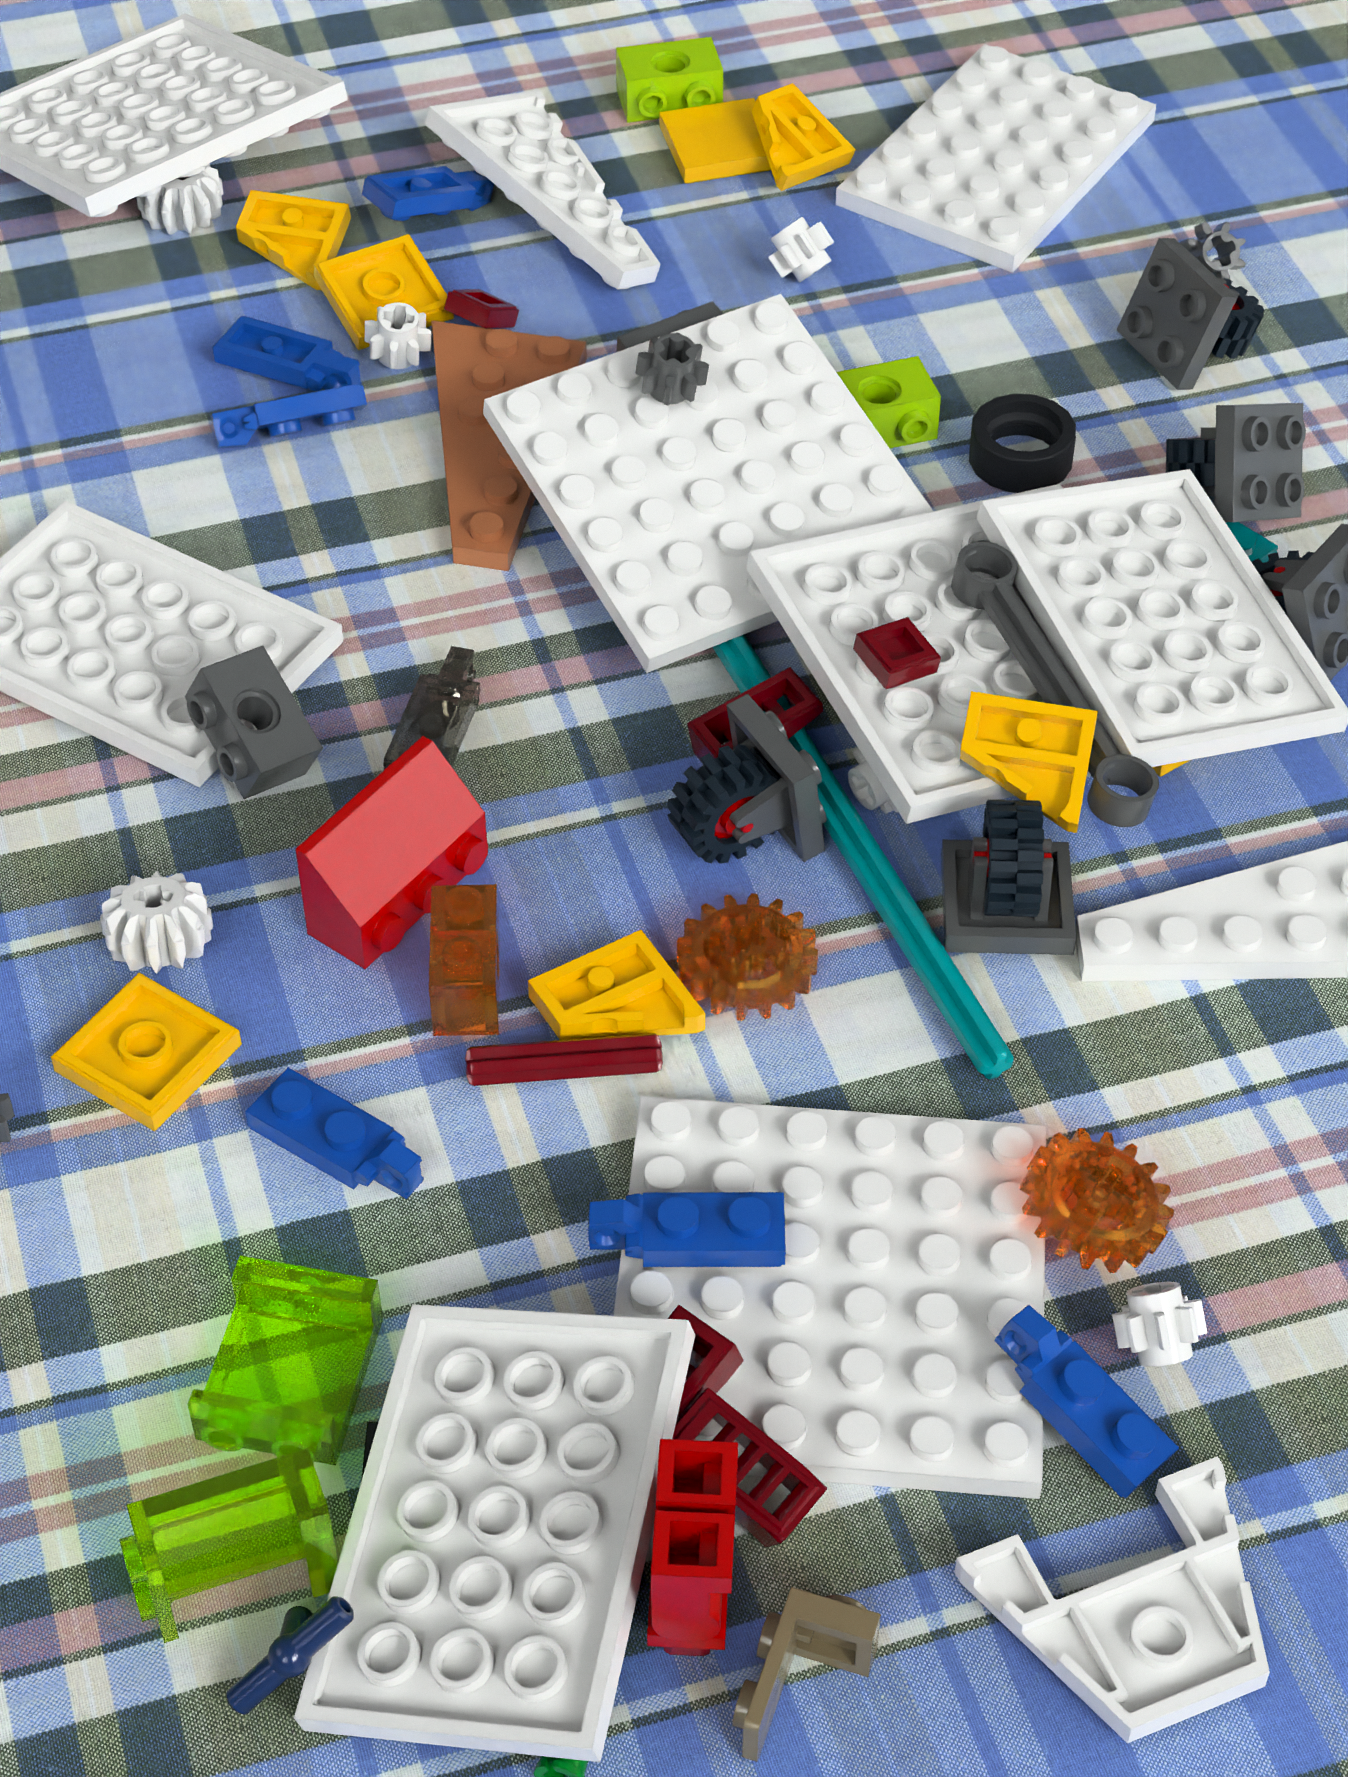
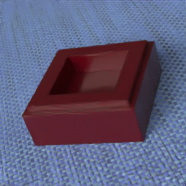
(481, 308)
(896, 653)

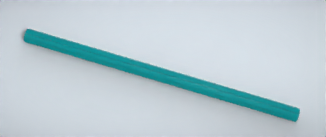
(887, 890)

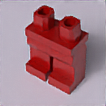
(692, 1546)

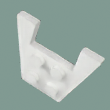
(1148, 1640)

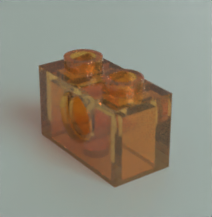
(464, 960)

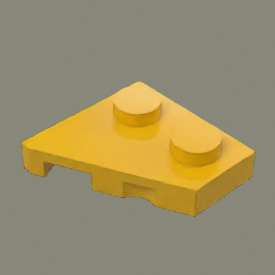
(798, 137)
(293, 231)
(1032, 751)
(616, 993)

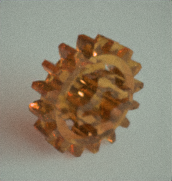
(747, 956)
(1096, 1200)

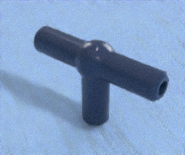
(291, 1652)

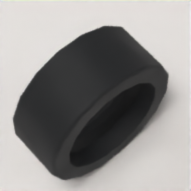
(1022, 416)

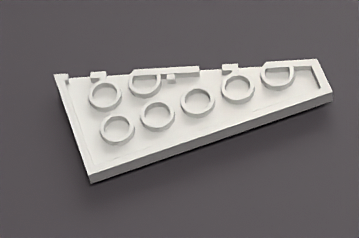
(549, 177)
(1243, 925)

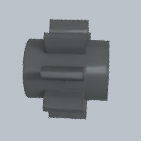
(1225, 243)
(672, 368)

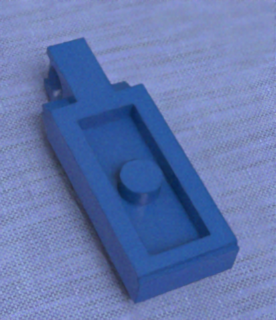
(427, 192)
(285, 355)
(285, 415)
(334, 1135)
(693, 1228)
(1084, 1403)

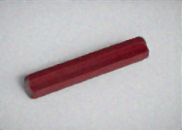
(563, 1059)

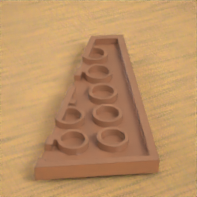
(484, 487)

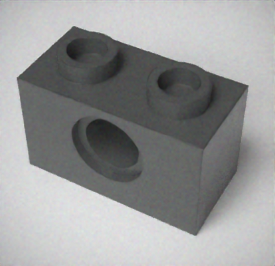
(252, 691)

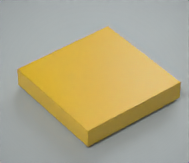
(714, 140)
(377, 277)
(146, 1051)

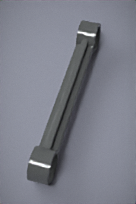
(1052, 680)

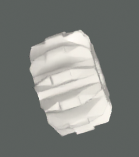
(184, 202)
(156, 921)

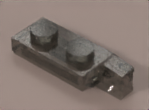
(439, 708)

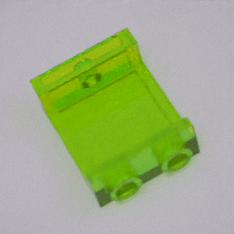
(289, 1361)
(228, 1532)

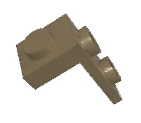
(811, 1626)

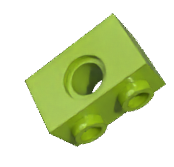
(667, 77)
(897, 400)

